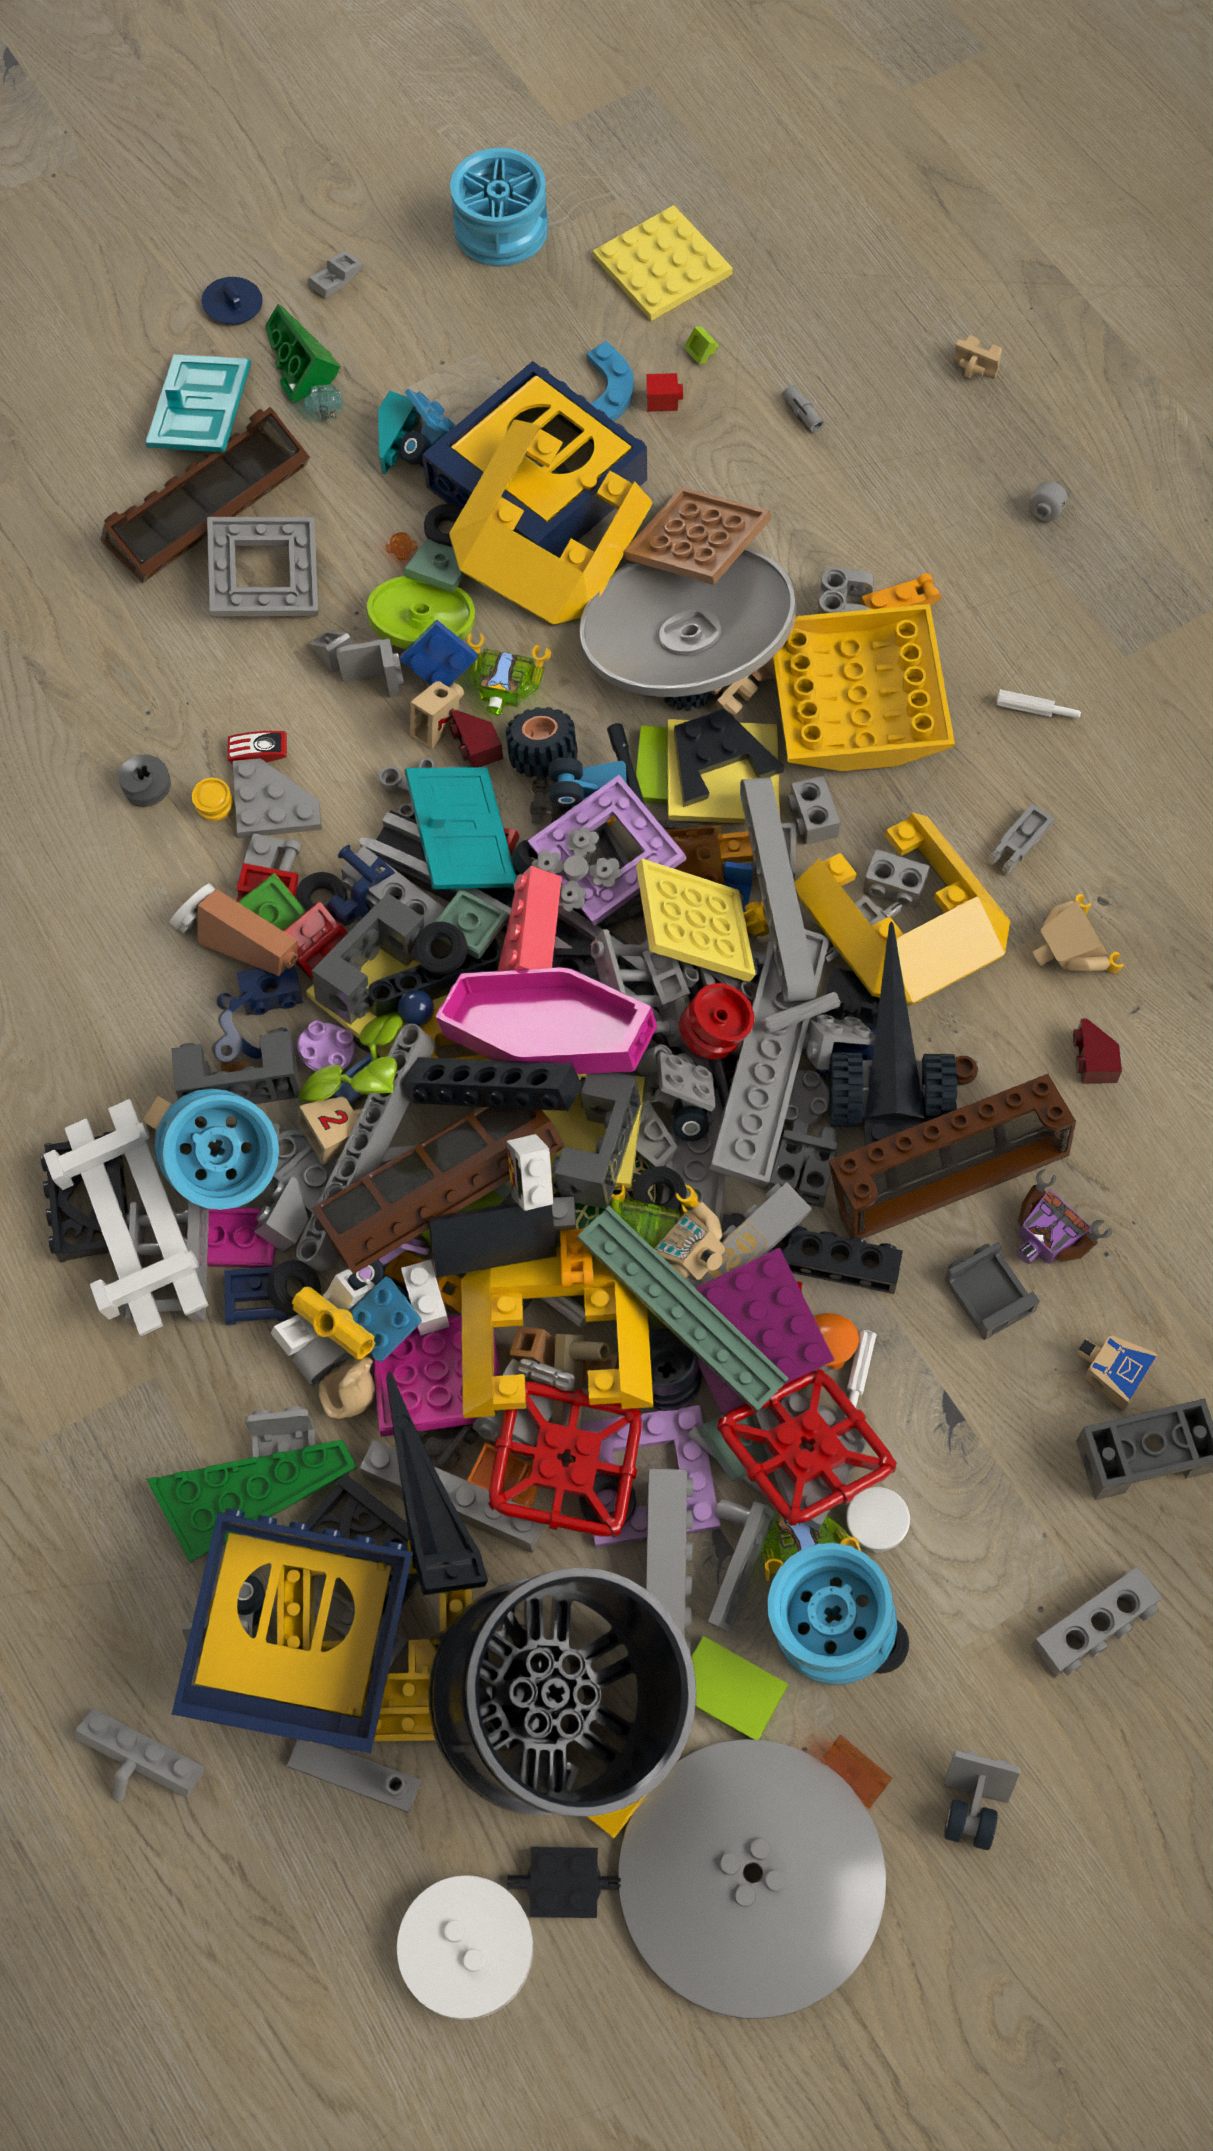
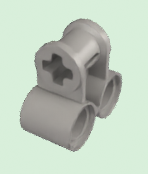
(648, 1068)

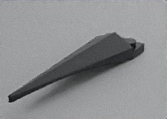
(894, 1083)
(438, 1538)

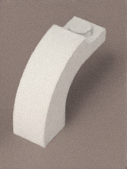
(298, 1332)

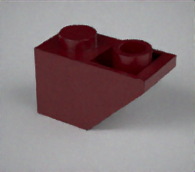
(477, 738)
(1098, 1054)

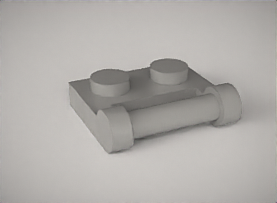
(265, 849)

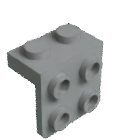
(370, 661)
(826, 1030)
(280, 1430)

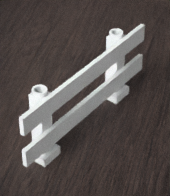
(134, 1282)

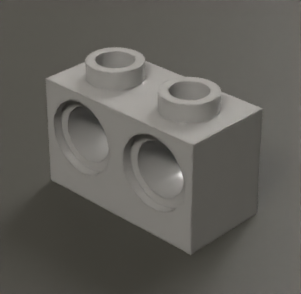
(818, 809)
(899, 871)

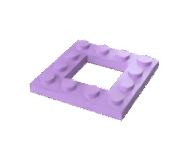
(609, 801)
(661, 1429)

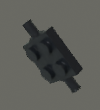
(563, 1882)

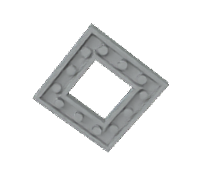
(229, 600)

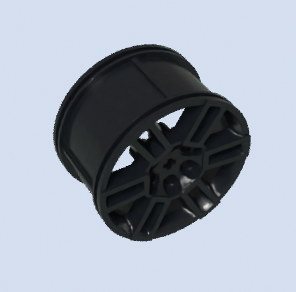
(655, 1656)

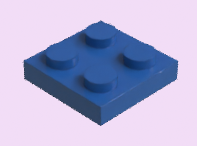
(438, 655)

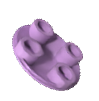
(325, 1045)

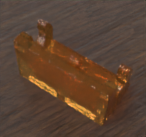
(857, 1770)

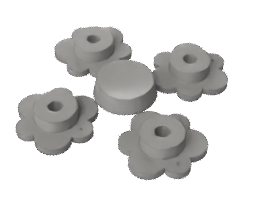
(577, 868)

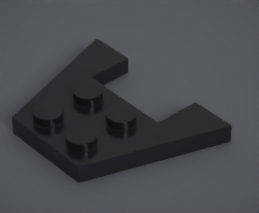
(715, 743)

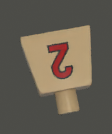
(432, 712)
(327, 1126)

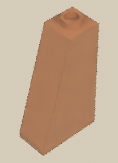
(243, 934)

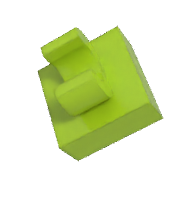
(700, 345)

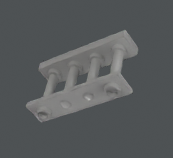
(605, 958)
(197, 1221)

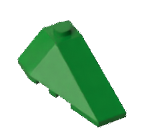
(300, 355)

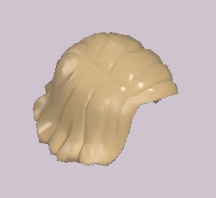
(348, 1389)

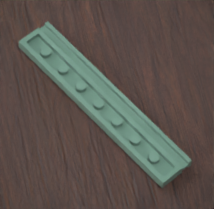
(682, 1309)

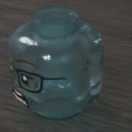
(324, 402)

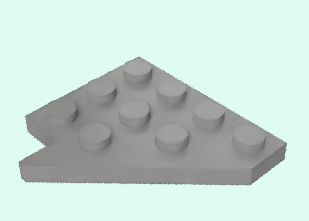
(817, 1488)

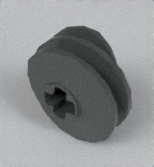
(144, 780)

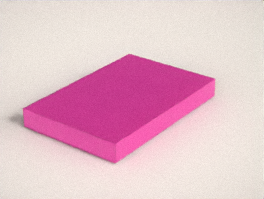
(234, 1240)

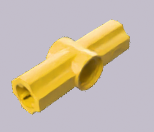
(324, 1314)

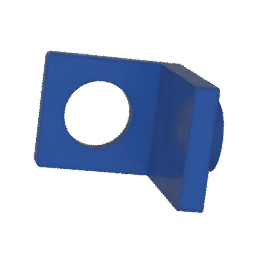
(739, 877)

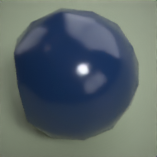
(416, 1008)

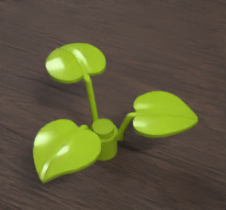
(372, 1079)

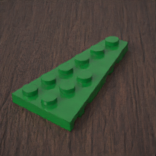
(249, 1485)

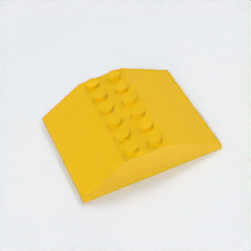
(862, 689)

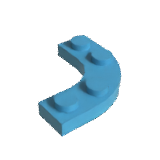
(618, 377)

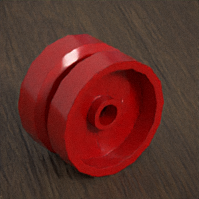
(716, 1021)

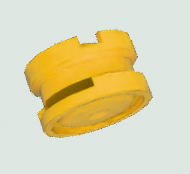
(212, 799)

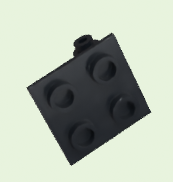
(854, 998)

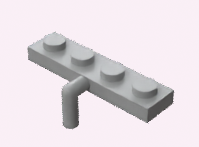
(138, 1754)

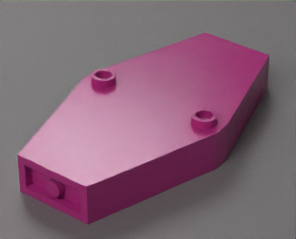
(547, 1018)

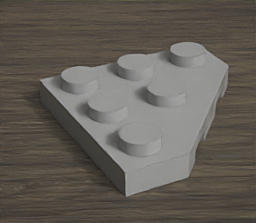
(271, 802)

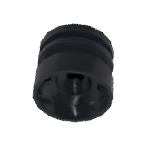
(679, 1363)

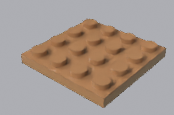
(697, 535)

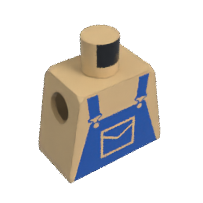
(1116, 1367)

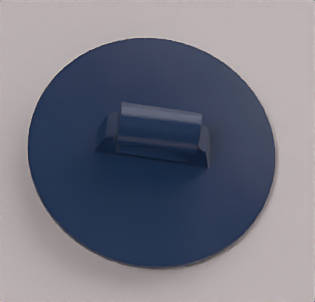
(232, 300)

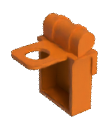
(515, 1472)

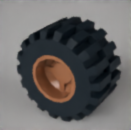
(539, 739)

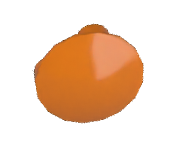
(840, 1337)

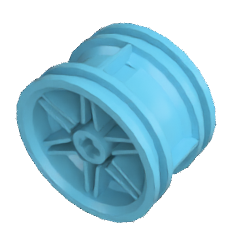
(499, 206)
(252, 1168)
(812, 1572)

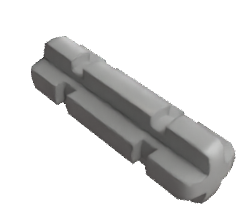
(546, 1374)

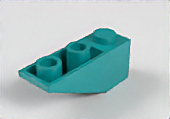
(395, 420)

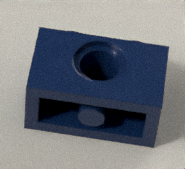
(285, 996)

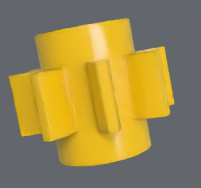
(756, 919)

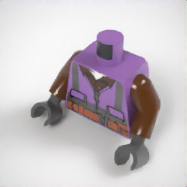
(1053, 1227)

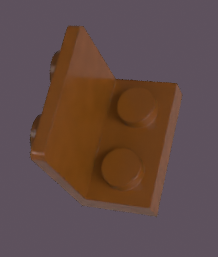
(701, 850)

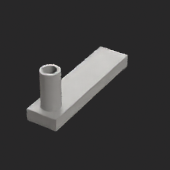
(756, 1525)
(355, 1774)

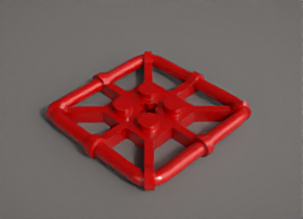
(803, 1465)
(578, 1475)

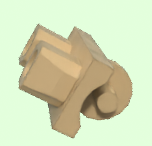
(976, 359)
(744, 687)

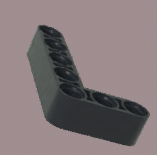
(420, 979)

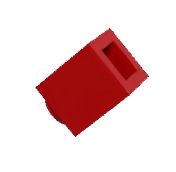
(663, 392)

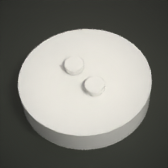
(465, 1947)

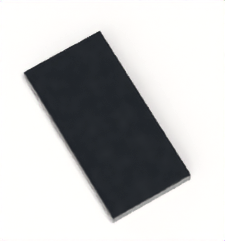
(490, 1238)

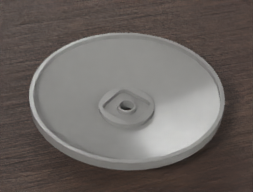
(643, 619)
(739, 1942)

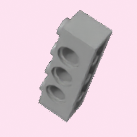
(394, 885)
(1132, 1587)

